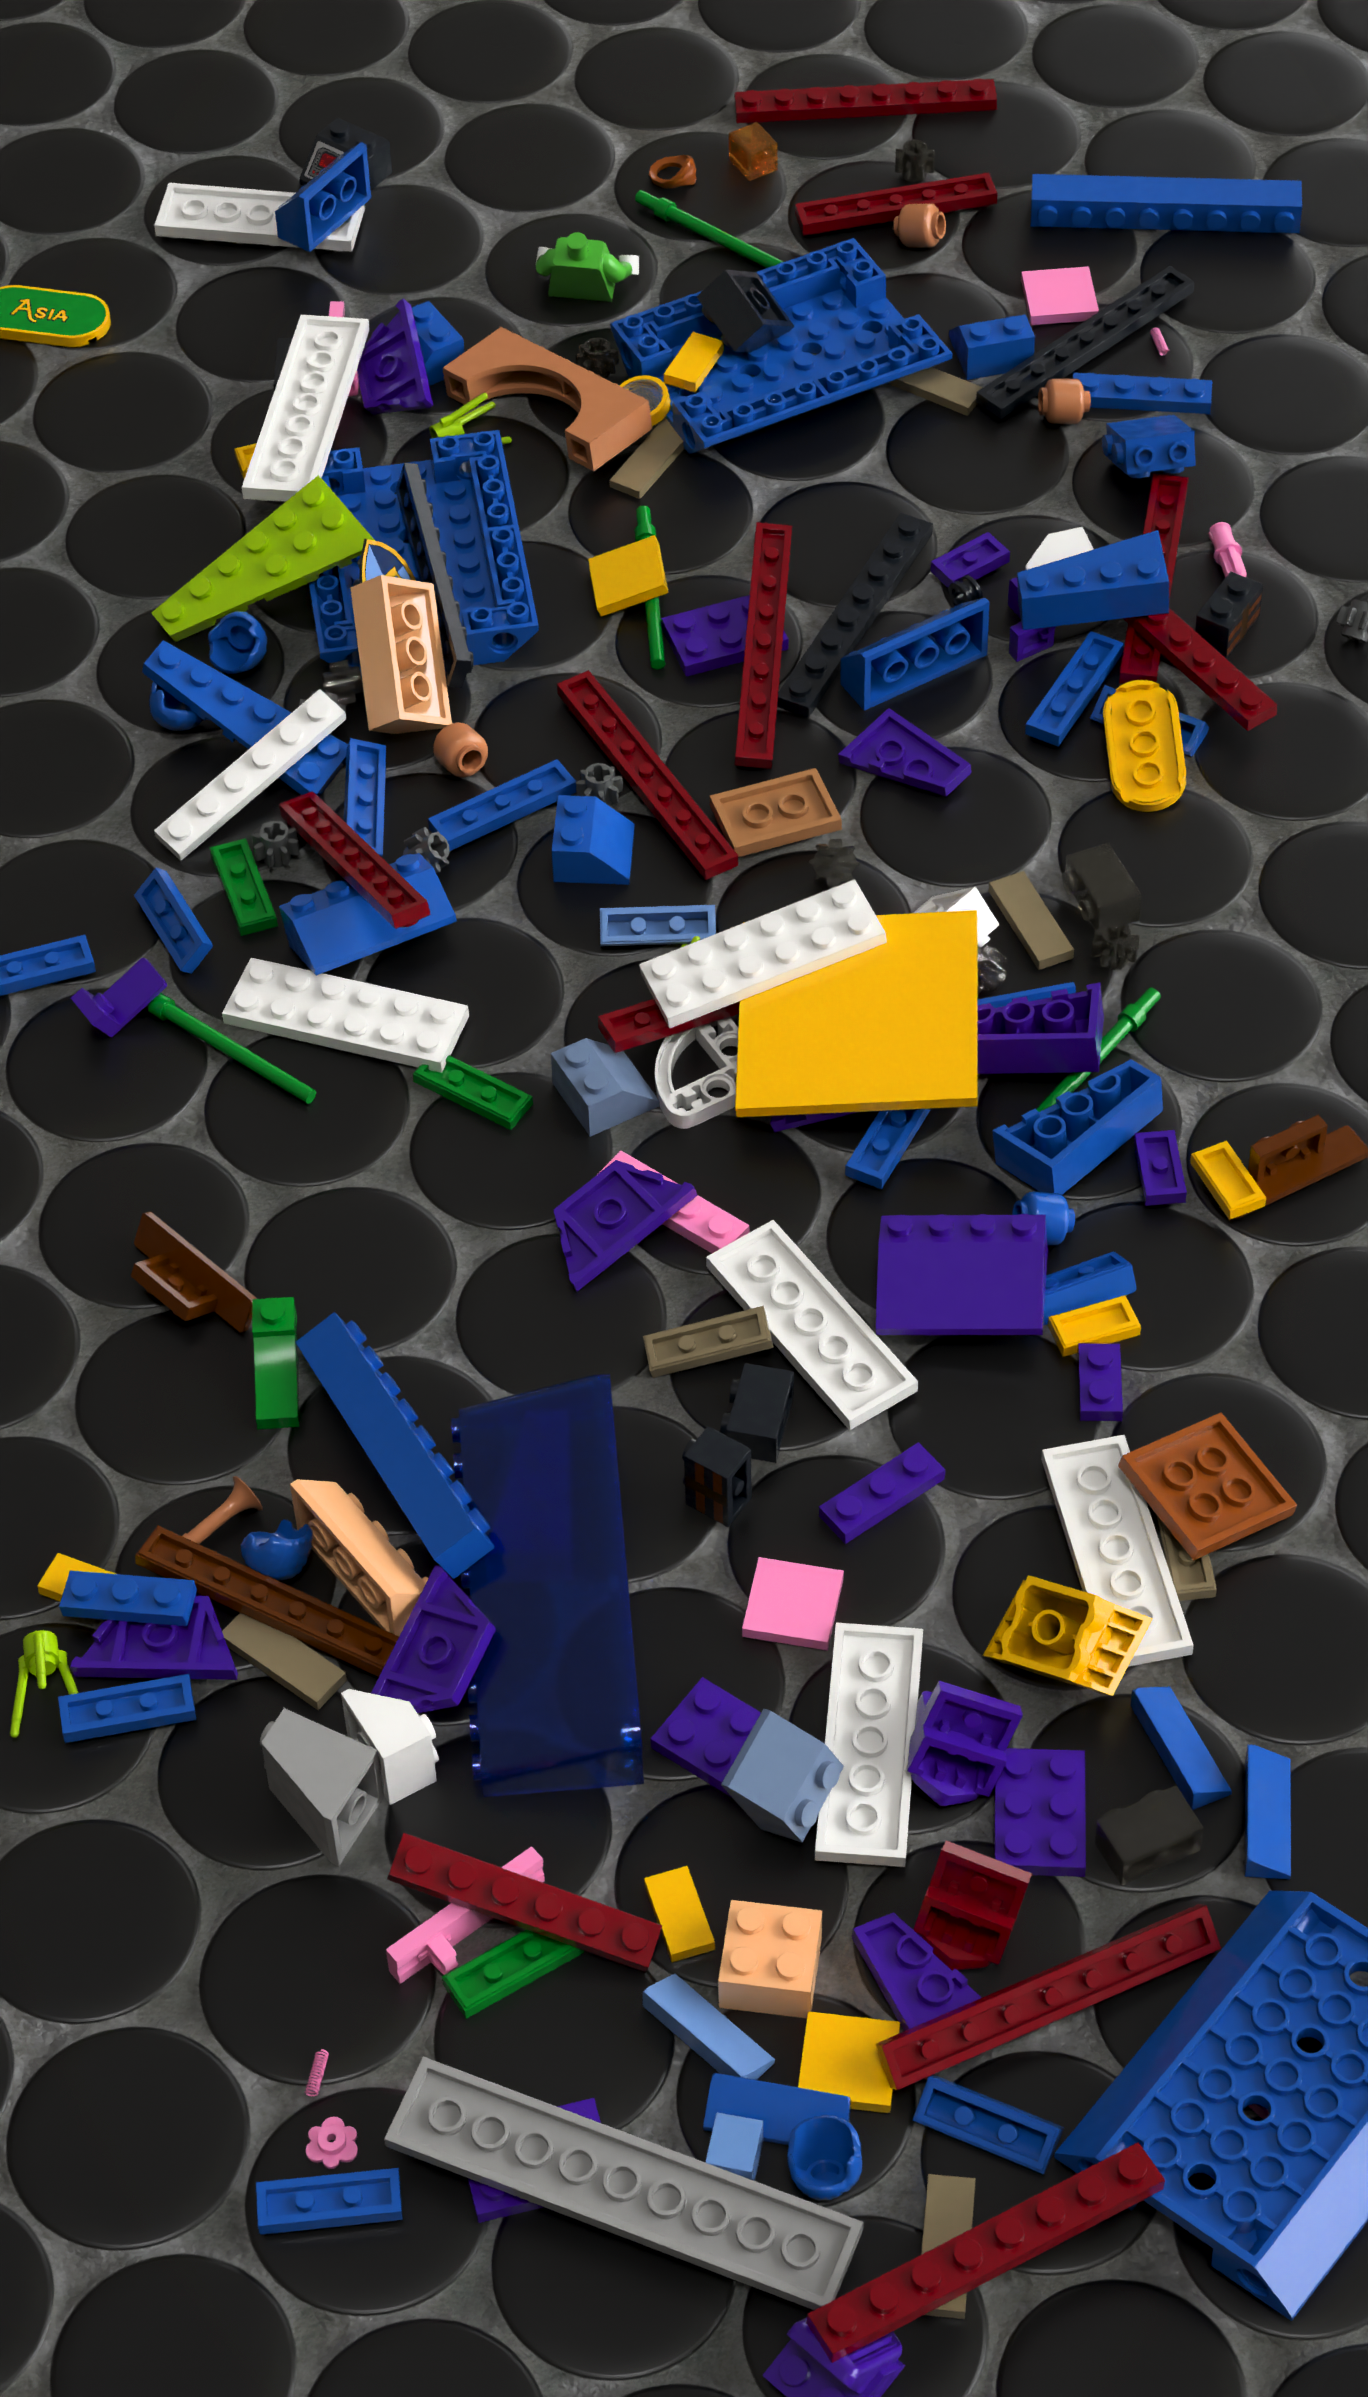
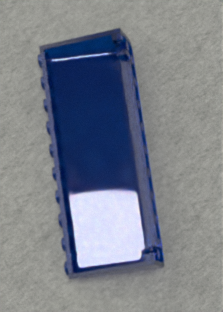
(561, 1665)

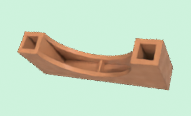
(509, 364)

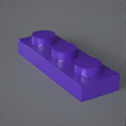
(881, 1493)

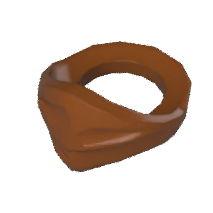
(685, 175)

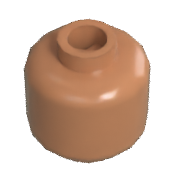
(920, 225)
(1063, 401)
(460, 749)

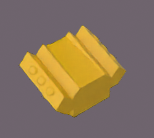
(1068, 1635)

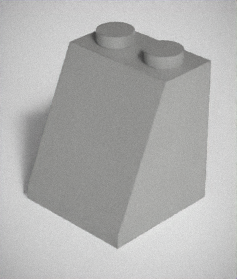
(322, 1780)

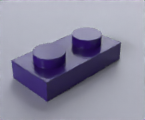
(972, 559)
(1160, 1167)
(1100, 1382)

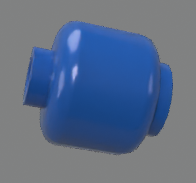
(1059, 1217)

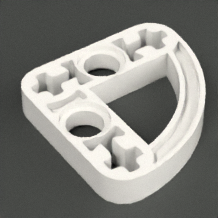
(686, 1096)

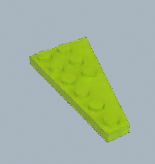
(277, 556)

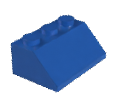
(326, 200)

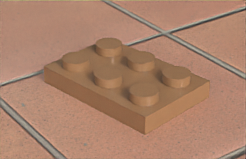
(775, 812)

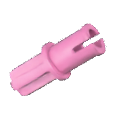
(1227, 551)

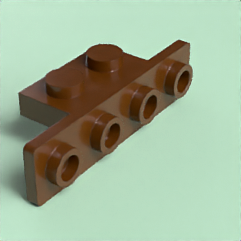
(1302, 1157)
(186, 1277)

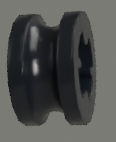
(964, 590)

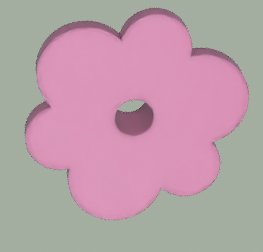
(331, 2153)

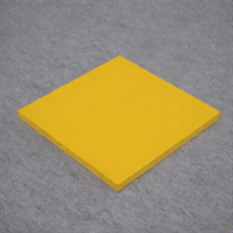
(870, 1029)

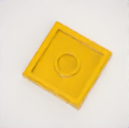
(628, 575)
(844, 2059)

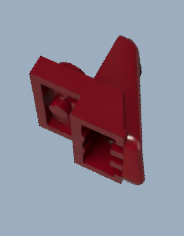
(970, 1907)

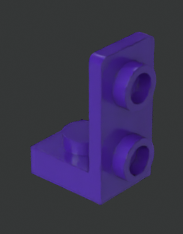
(1026, 642)
(123, 999)

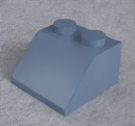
(600, 1085)
(782, 1777)

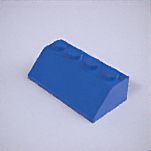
(917, 654)
(343, 927)

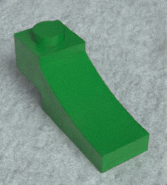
(276, 1362)

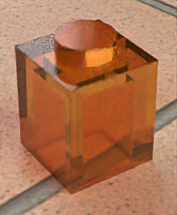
(753, 151)

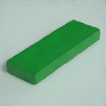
(243, 887)
(476, 1091)
(505, 1970)

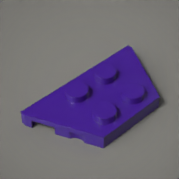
(393, 367)
(614, 1216)
(436, 1648)
(160, 1650)

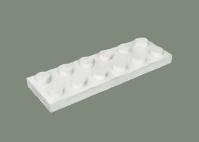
(236, 217)
(762, 953)
(345, 1014)
(813, 1324)
(1116, 1541)
(870, 1734)

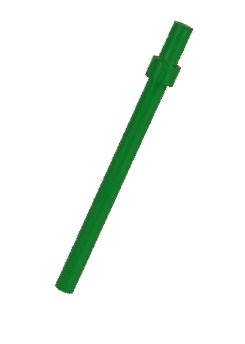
(668, 211)
(657, 659)
(165, 1008)
(1128, 1021)

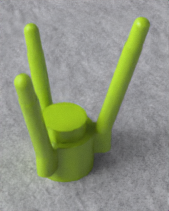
(452, 424)
(41, 1659)

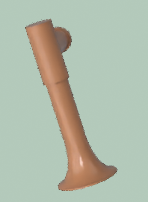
(239, 1500)

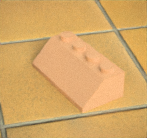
(400, 655)
(358, 1552)

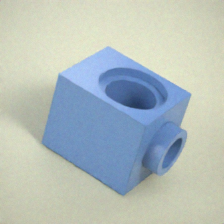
(736, 2144)

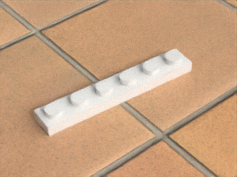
(250, 774)

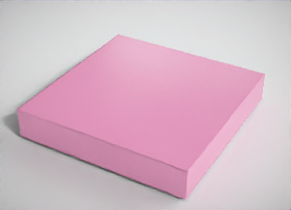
(1059, 295)
(793, 1603)

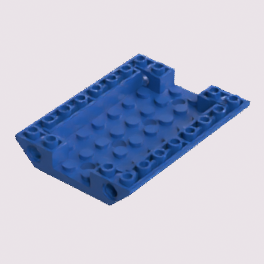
(833, 303)
(477, 532)
(1284, 2186)

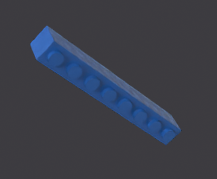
(1166, 203)
(395, 1445)

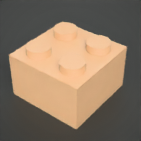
(770, 1959)

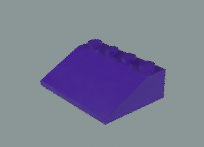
(961, 1275)

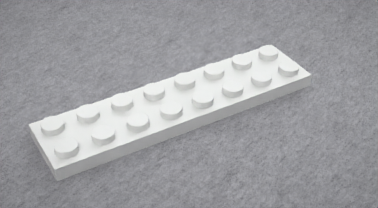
(305, 406)

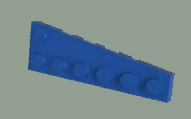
(240, 713)

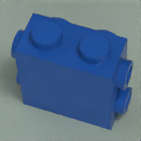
(1150, 445)

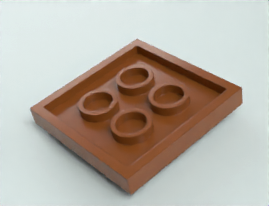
(1207, 1486)

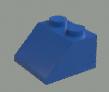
(437, 340)
(993, 345)
(591, 842)

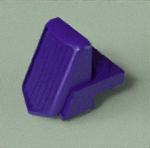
(960, 1743)
(806, 2371)

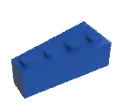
(1097, 585)
(1081, 1130)

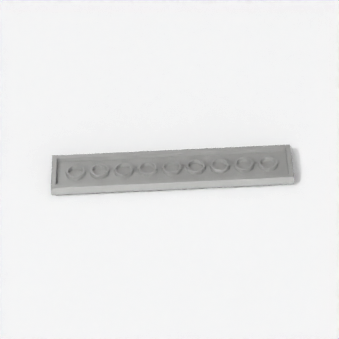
(625, 2185)

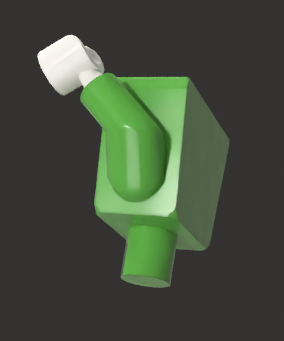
(583, 268)

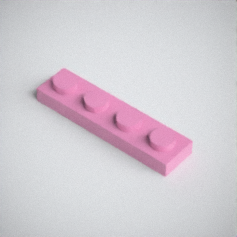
(699, 1219)

